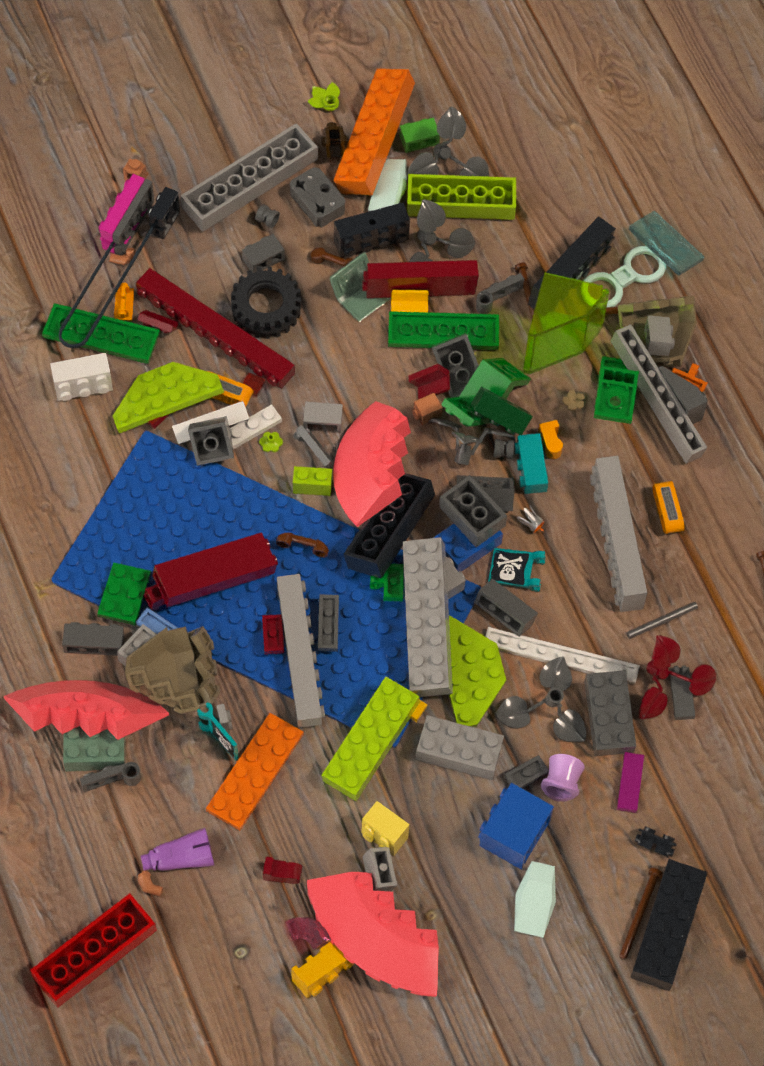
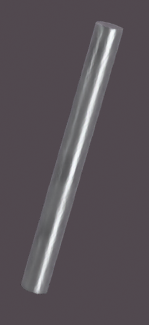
(661, 620)

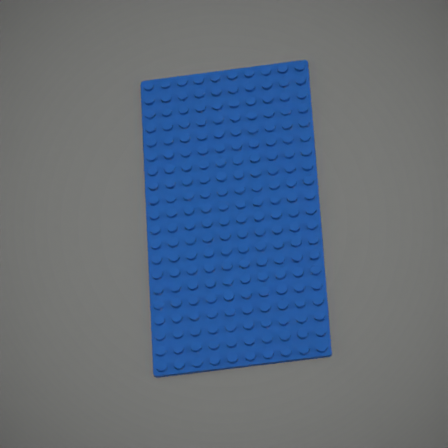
(173, 508)

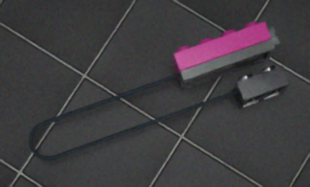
(122, 224)

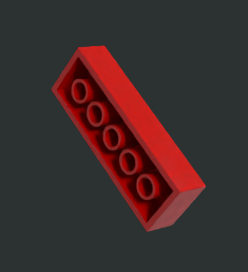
(93, 950)

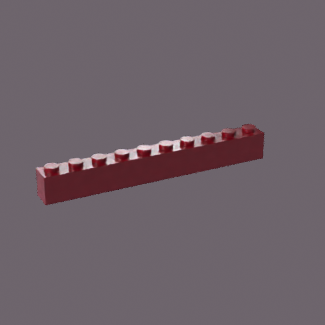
(215, 328)

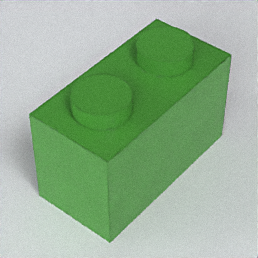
(419, 135)

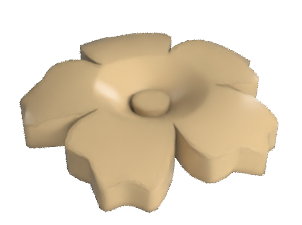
(574, 401)

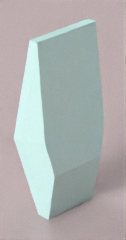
(390, 185)
(535, 899)

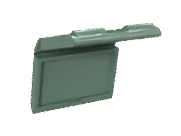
(349, 292)

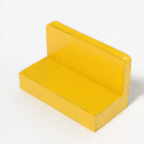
(409, 300)

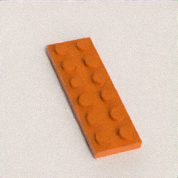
(254, 771)

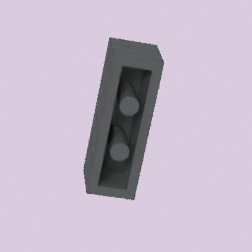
(506, 607)
(92, 638)

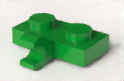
(391, 582)

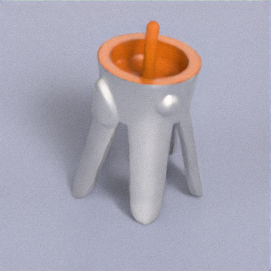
(536, 522)

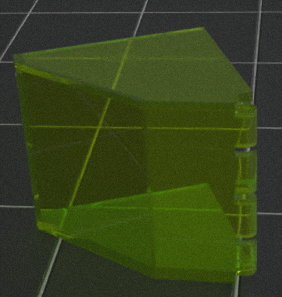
(564, 321)

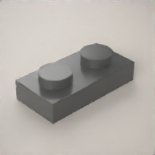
(527, 772)

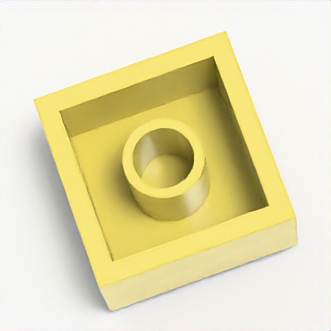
(384, 828)

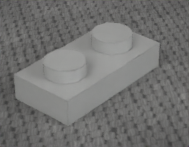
(224, 717)

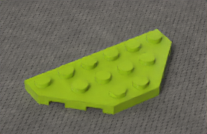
(164, 392)
(475, 673)

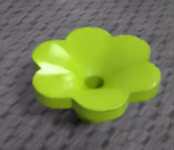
(271, 441)

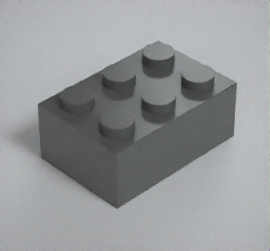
(473, 511)

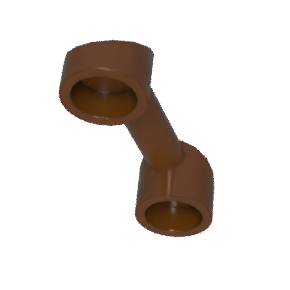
(318, 256)
(284, 541)

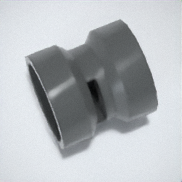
(267, 216)
(499, 449)

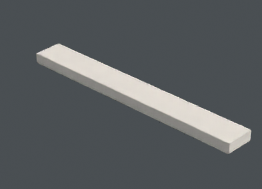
(547, 651)

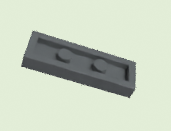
(328, 623)

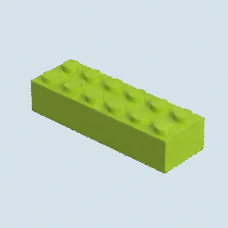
(464, 195)
(370, 738)

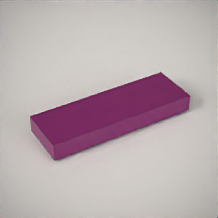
(630, 782)

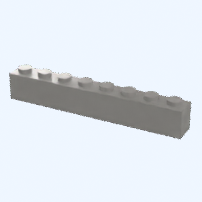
(659, 394)
(299, 652)

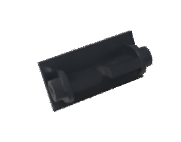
(663, 843)

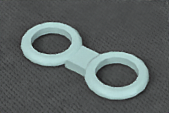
(626, 275)

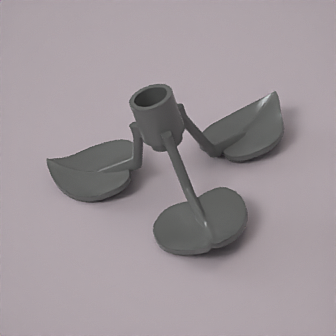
(449, 126)
(433, 216)
(464, 451)
(558, 678)

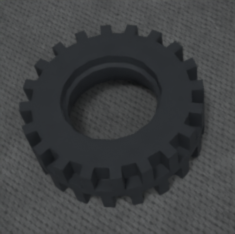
(269, 322)

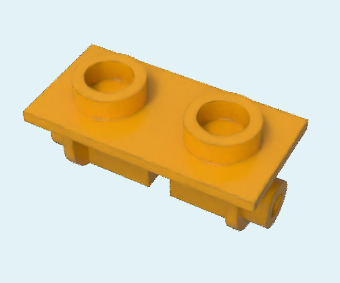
(124, 303)

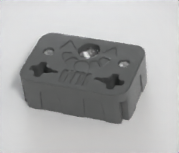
(317, 197)

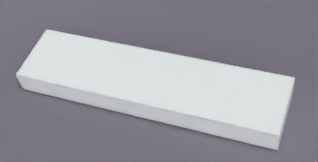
(235, 414)

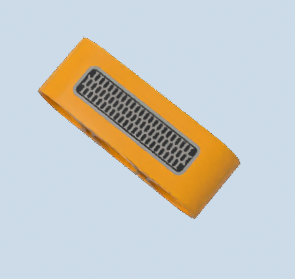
(233, 391)
(668, 507)

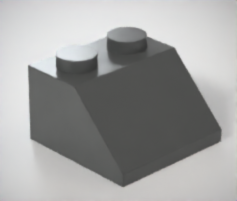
(211, 440)

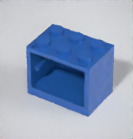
(515, 825)

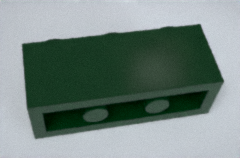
(500, 411)

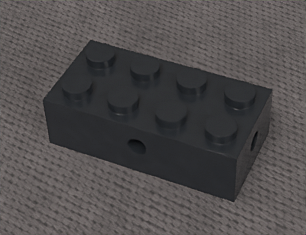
(371, 230)

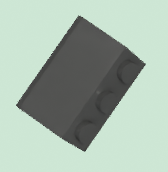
(498, 488)

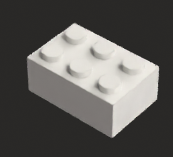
(81, 377)

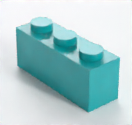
(531, 463)

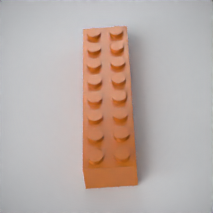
(374, 131)

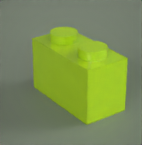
(312, 481)

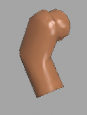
(123, 259)
(147, 886)

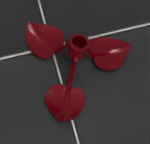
(665, 653)

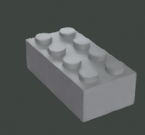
(459, 747)

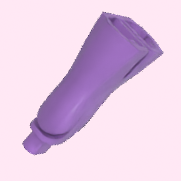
(185, 852)

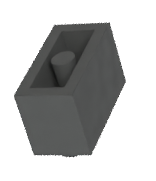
(263, 253)

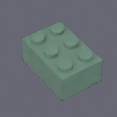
(93, 752)

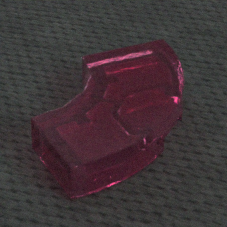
(310, 930)

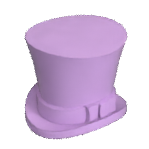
(562, 777)

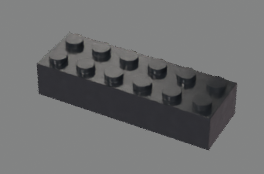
(581, 255)
(384, 533)
(669, 925)

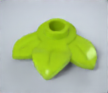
(322, 97)

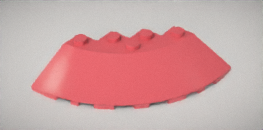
(370, 462)
(85, 704)
(374, 933)

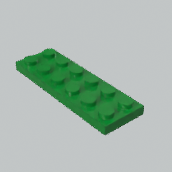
(429, 329)
(109, 336)

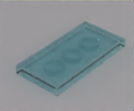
(666, 243)

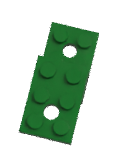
(492, 374)
(615, 391)

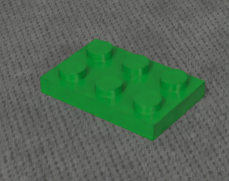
(124, 593)

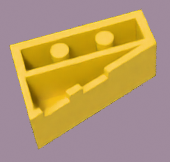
(320, 970)

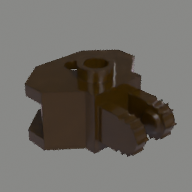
(334, 141)

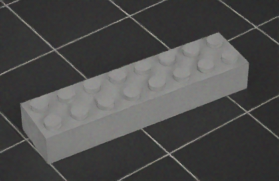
(249, 177)
(619, 534)
(427, 617)

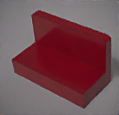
(431, 380)

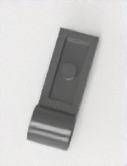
(497, 291)
(111, 774)

